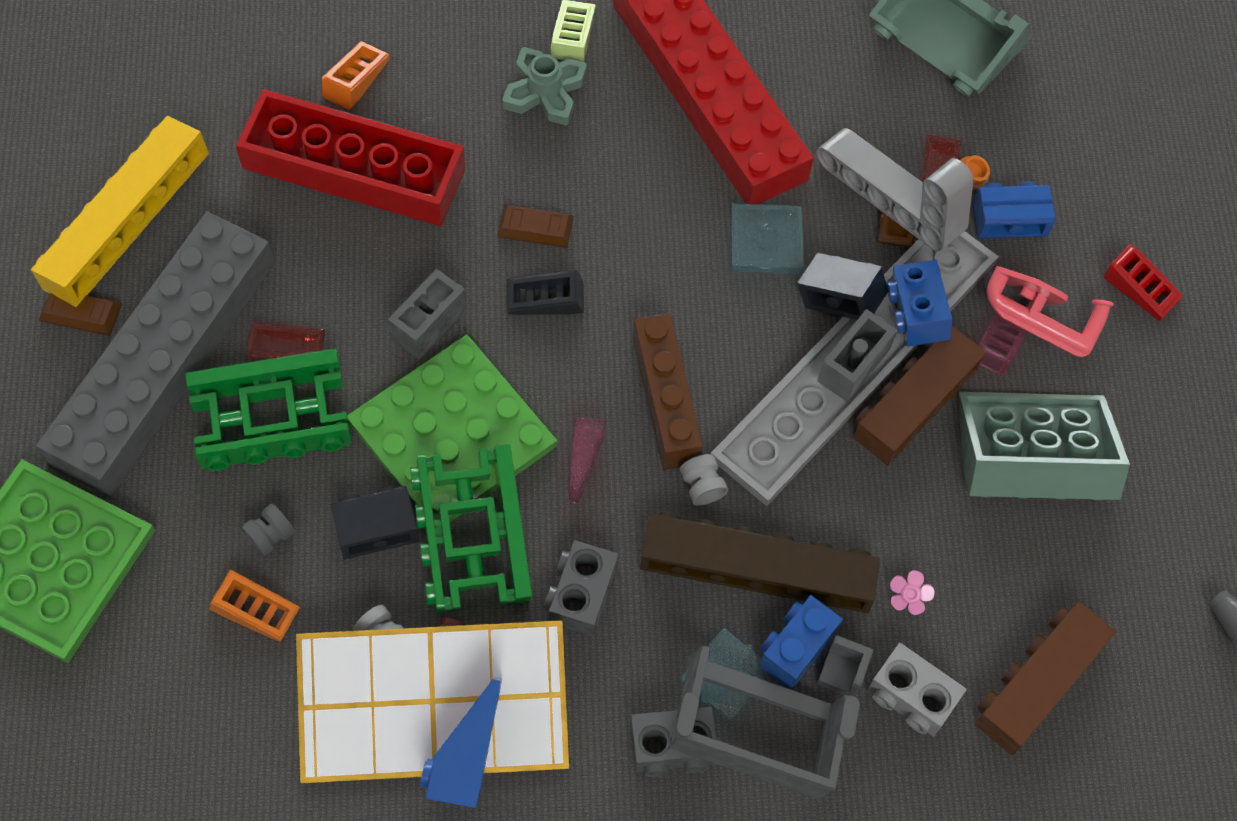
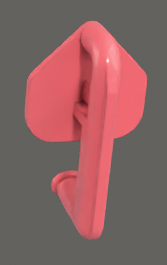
(1038, 324)

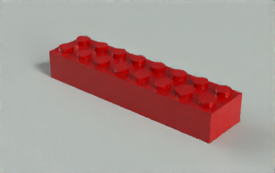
(719, 95)

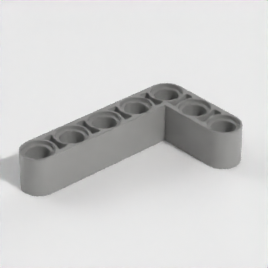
(929, 210)

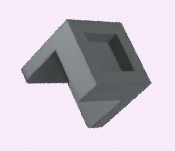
(845, 666)

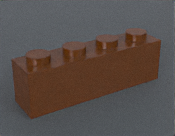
(666, 390)
(917, 396)
(1044, 678)

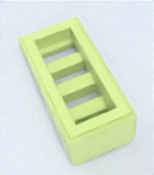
(572, 49)

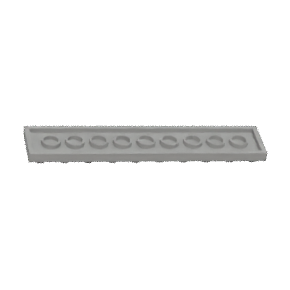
(802, 413)

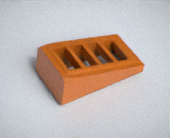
(346, 92)
(247, 587)

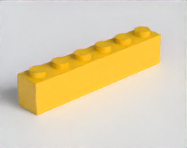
(120, 211)

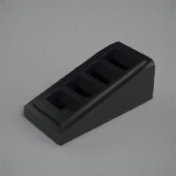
(558, 306)

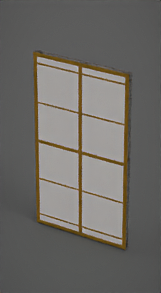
(394, 696)

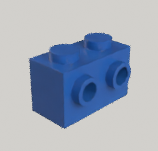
(920, 302)
(800, 643)

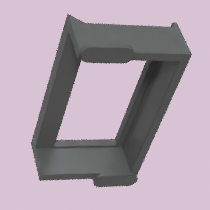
(838, 724)

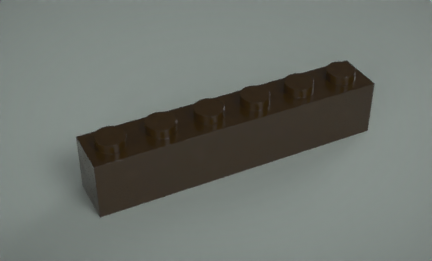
(760, 562)

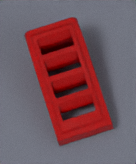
(1143, 267)

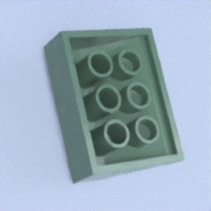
(1041, 446)

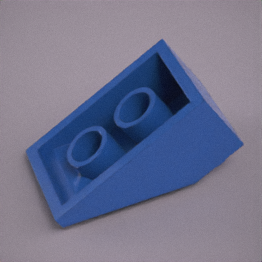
(460, 763)

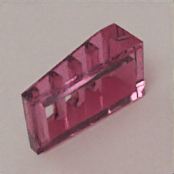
(994, 359)
(586, 446)

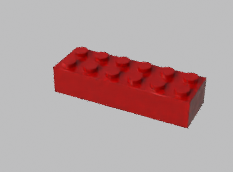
(351, 157)

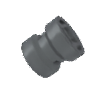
(267, 530)

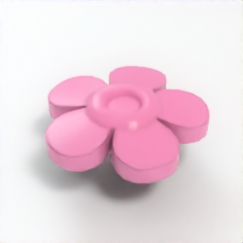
(911, 592)

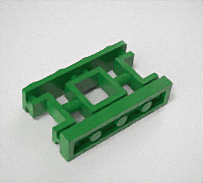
(264, 382)
(501, 525)

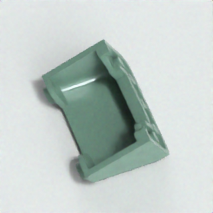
(957, 37)

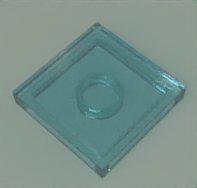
(766, 238)

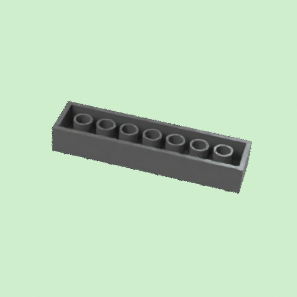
(146, 362)

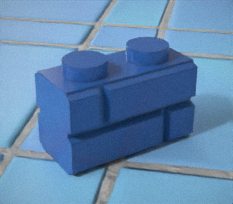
(1013, 210)

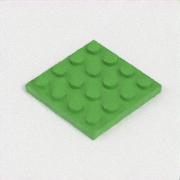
(450, 410)
(60, 558)

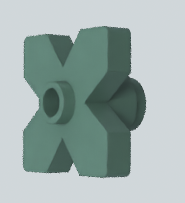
(545, 84)

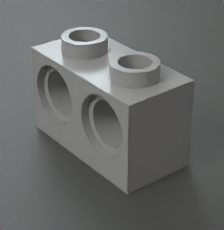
(922, 681)

